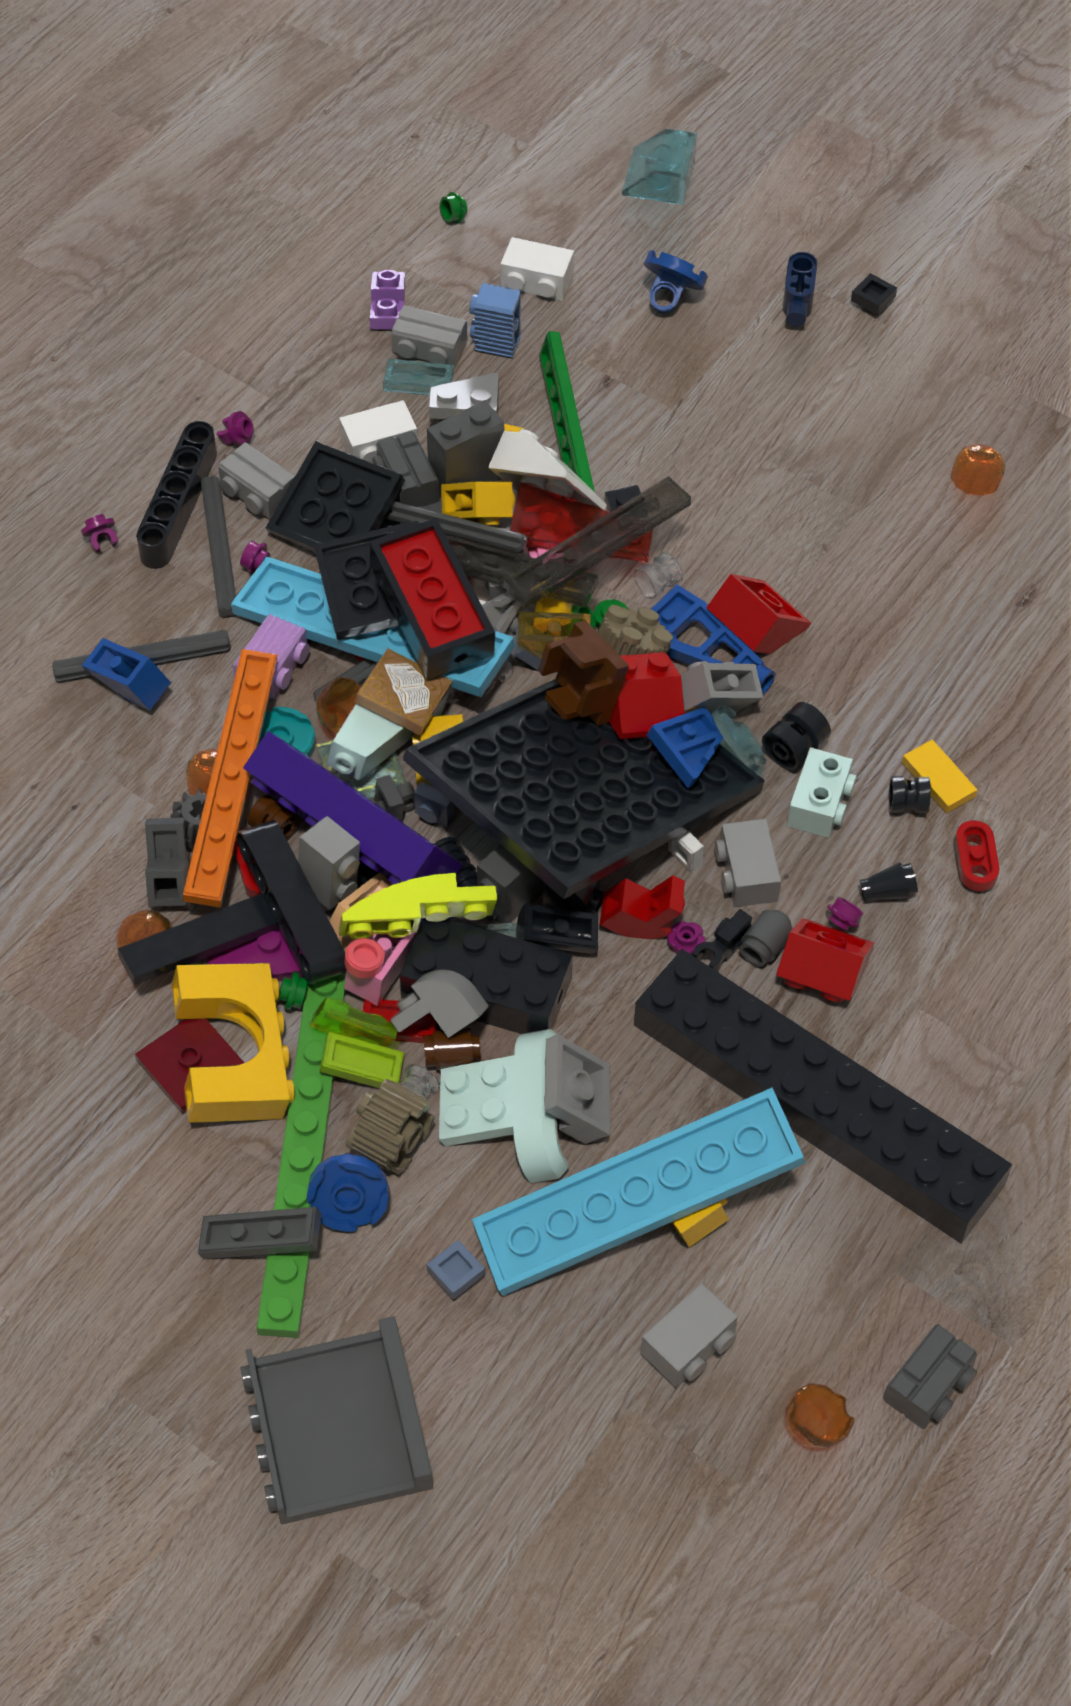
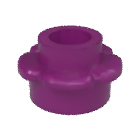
(253, 556)
(844, 913)
(683, 928)

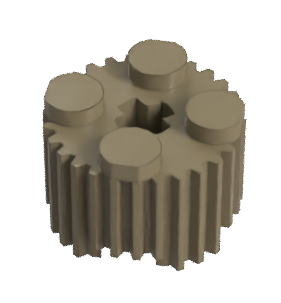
(634, 631)
(390, 1126)

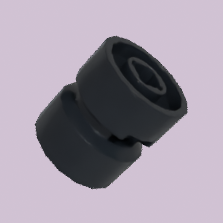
(792, 737)

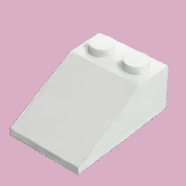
(526, 460)

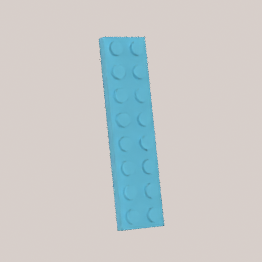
(300, 598)
(638, 1191)

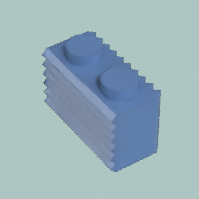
(496, 319)

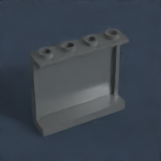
(337, 1424)

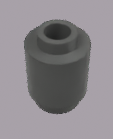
(765, 937)

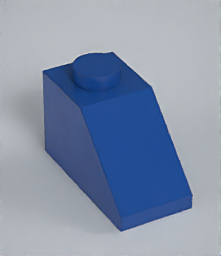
(127, 673)

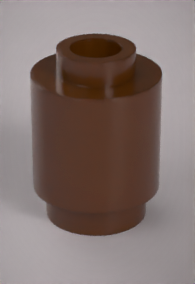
(451, 1051)

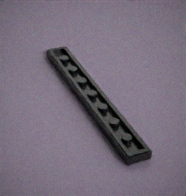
(206, 935)

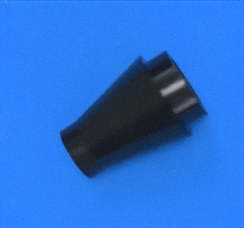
(891, 883)

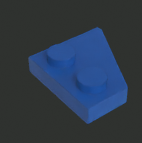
(687, 742)

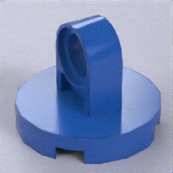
(672, 275)
(348, 1192)

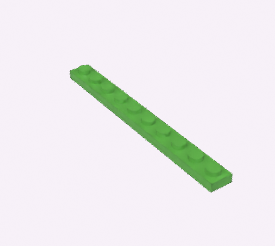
(301, 1153)

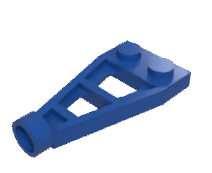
(682, 608)

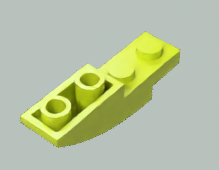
(402, 905)

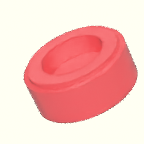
(364, 958)

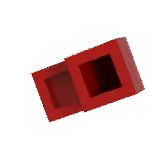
(640, 911)

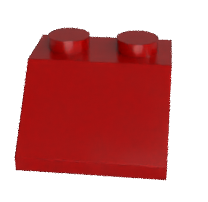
(757, 613)
(648, 695)
(824, 960)

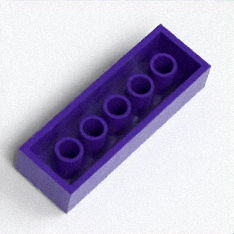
(315, 793)

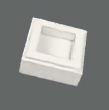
(687, 851)

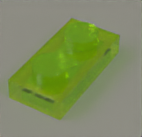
(341, 1018)

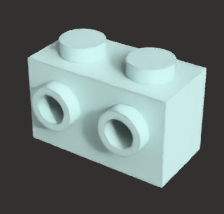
(820, 793)

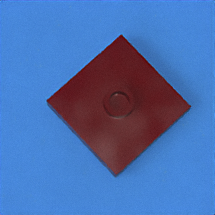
(184, 1047)

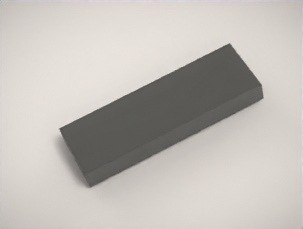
(259, 1233)

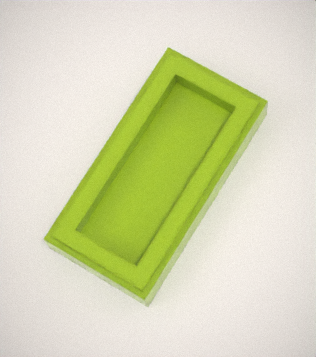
(360, 1060)

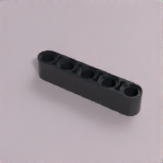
(176, 495)
(292, 901)

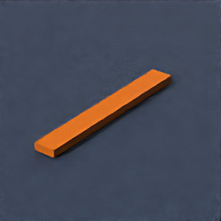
(229, 780)

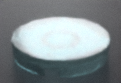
(739, 738)

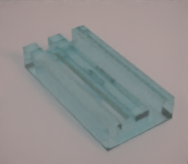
(415, 381)

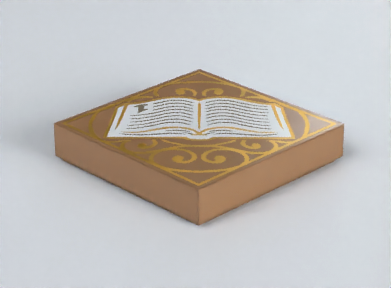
(402, 692)

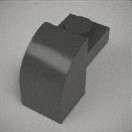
(166, 862)

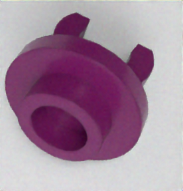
(238, 429)
(99, 526)

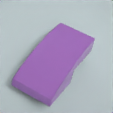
(386, 298)

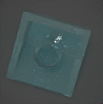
(662, 167)

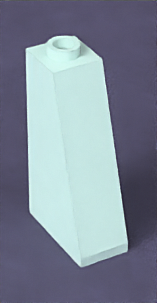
(367, 741)

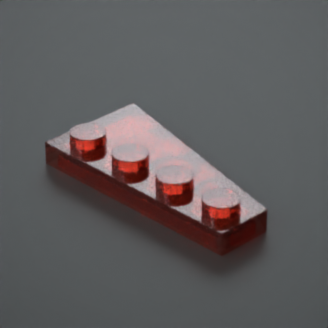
(553, 518)

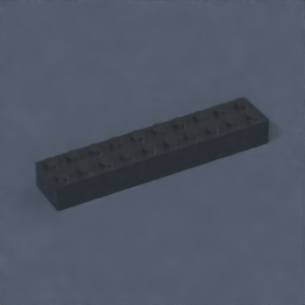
(823, 1095)

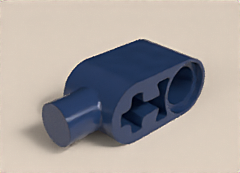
(799, 288)

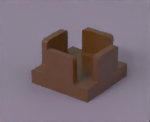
(588, 674)

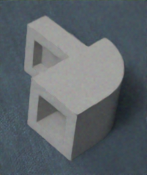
(448, 998)

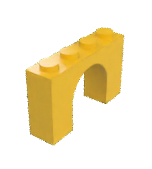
(248, 998)

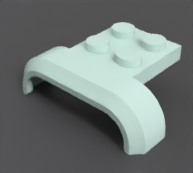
(504, 1100)

